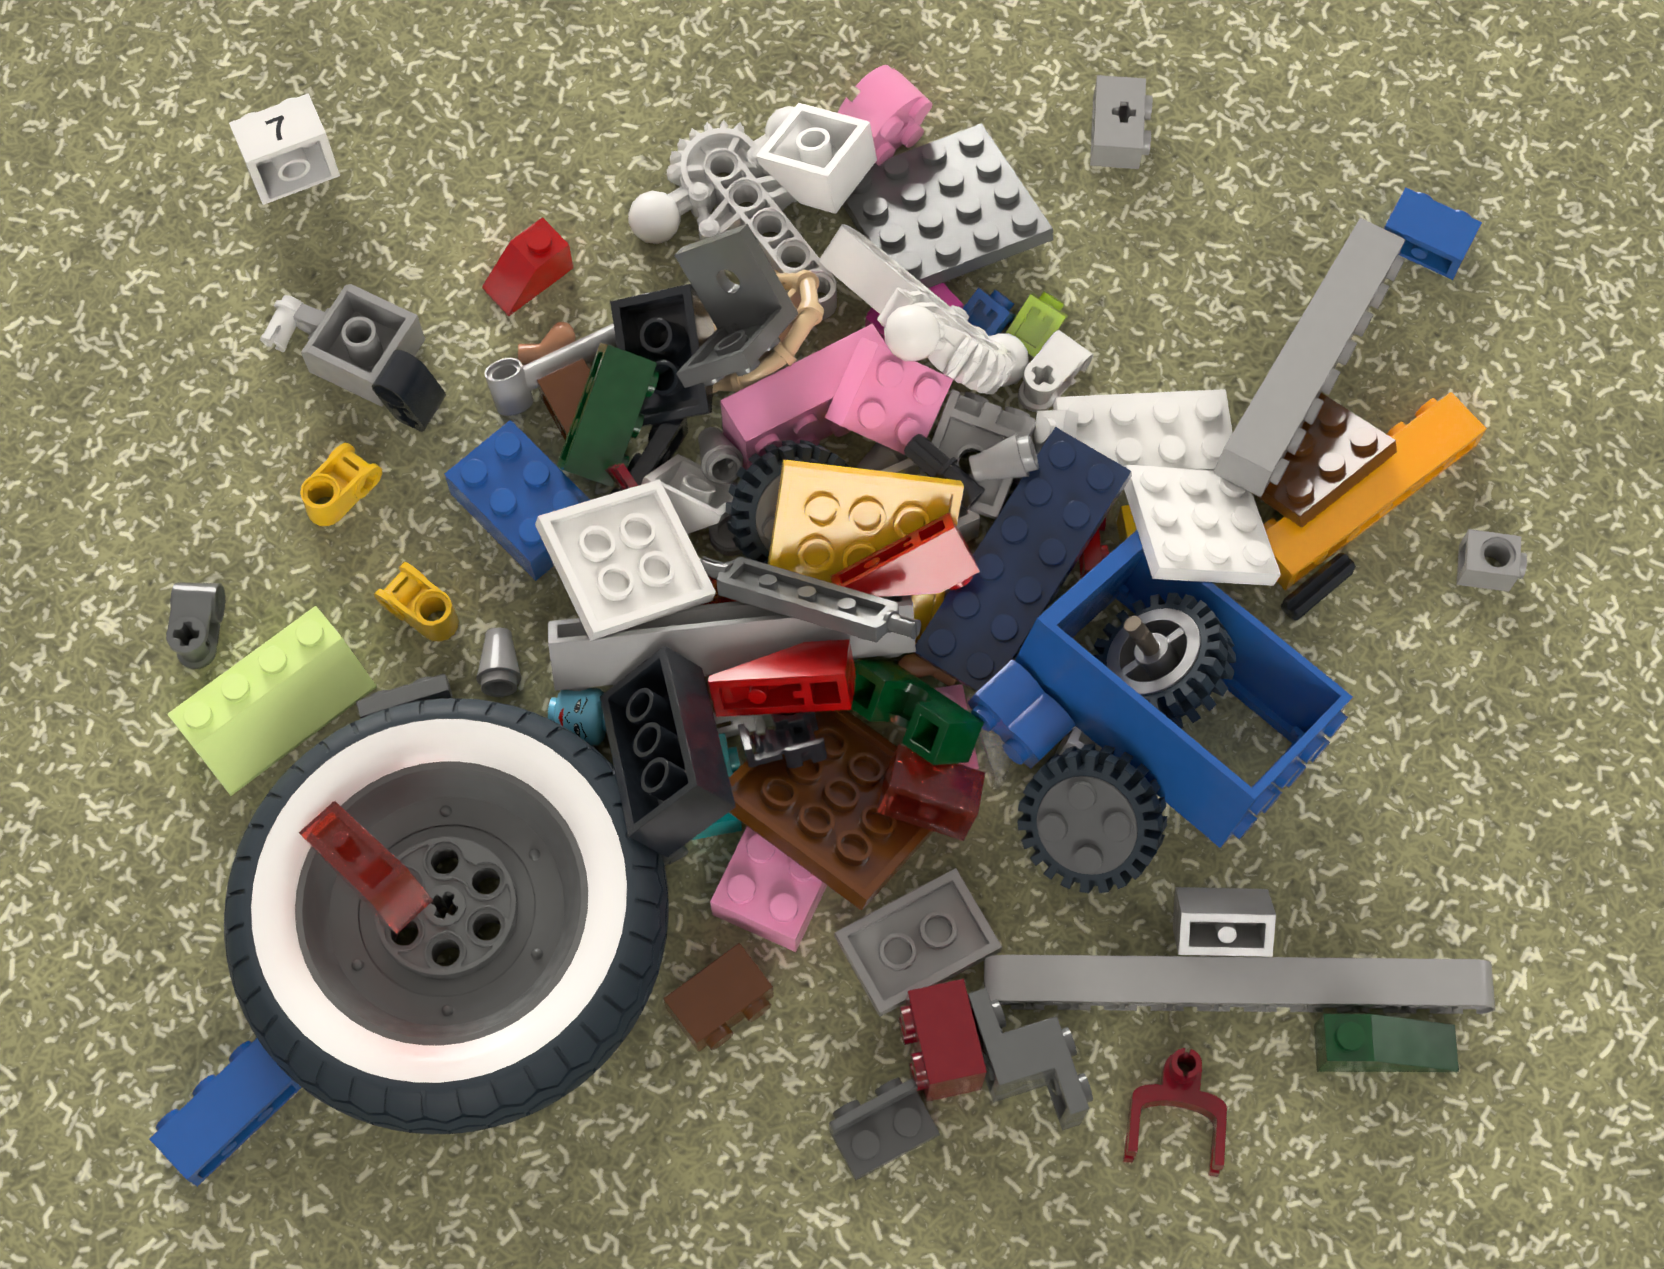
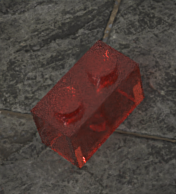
(930, 795)

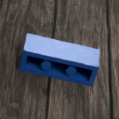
(223, 1112)

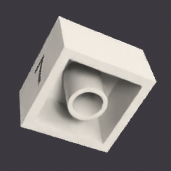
(285, 148)

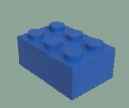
(507, 488)

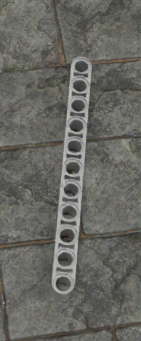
(1245, 982)

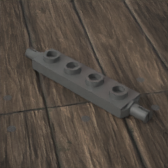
(809, 599)

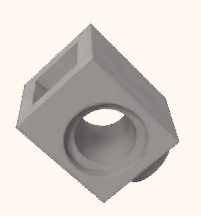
(1477, 572)

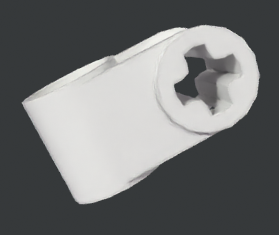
(1052, 371)

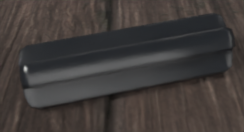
(1318, 586)

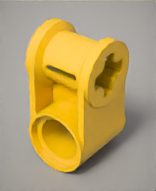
(344, 479)
(414, 598)

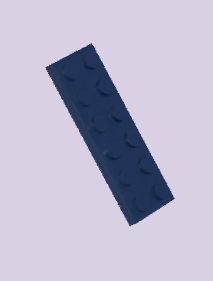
(1023, 560)

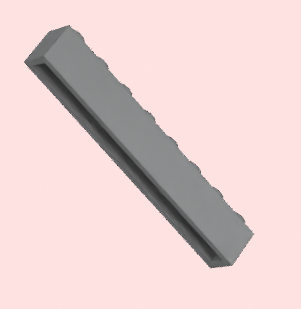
(1309, 359)
(707, 635)

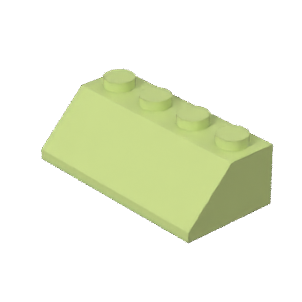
(272, 700)

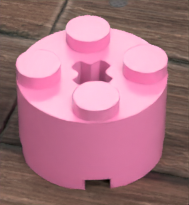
(891, 107)

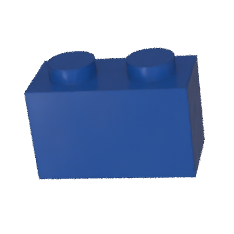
(1433, 232)

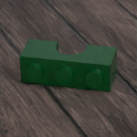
(934, 723)

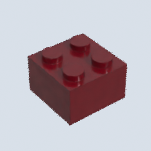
(944, 1040)

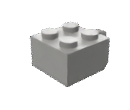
(356, 339)

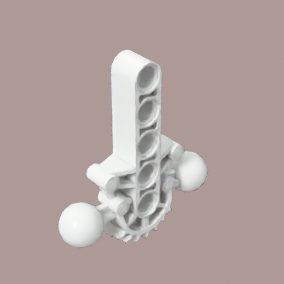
(694, 167)
(920, 322)

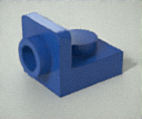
(989, 311)

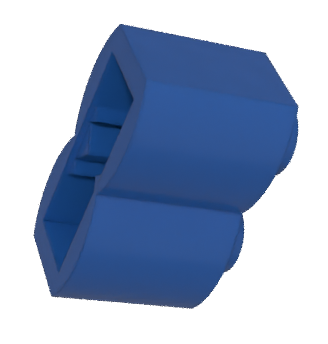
(1021, 714)

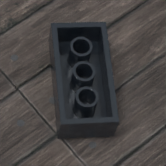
(666, 752)

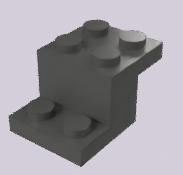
(1030, 1060)

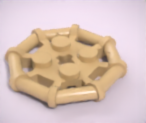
(804, 296)

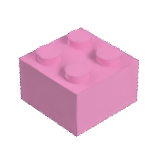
(887, 396)
(767, 892)

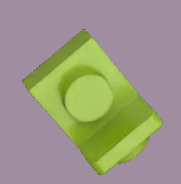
(1037, 321)

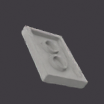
(917, 941)

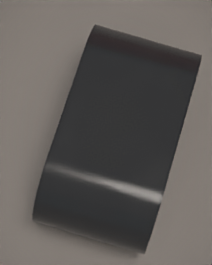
(408, 390)

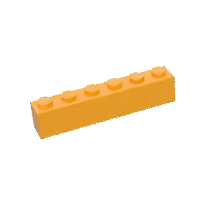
(1424, 450)

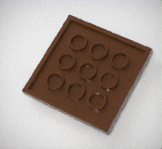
(828, 809)

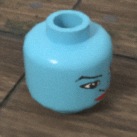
(580, 713)

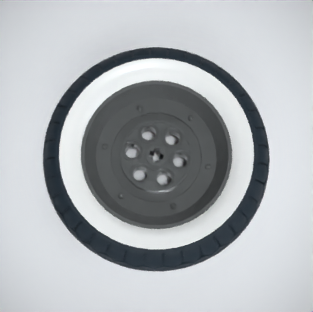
(516, 1014)

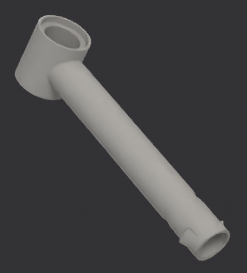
(513, 383)

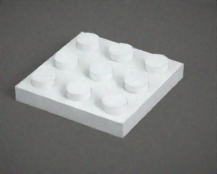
(1199, 527)
(625, 559)

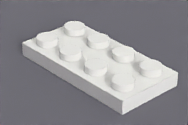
(1155, 427)

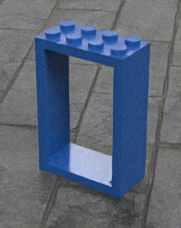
(1267, 679)

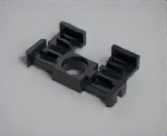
(791, 737)

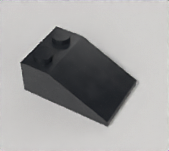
(667, 330)

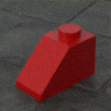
(528, 266)

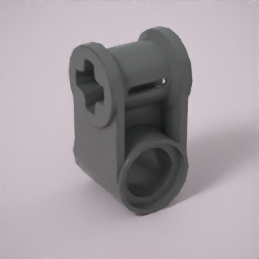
(195, 622)

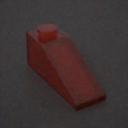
(366, 866)

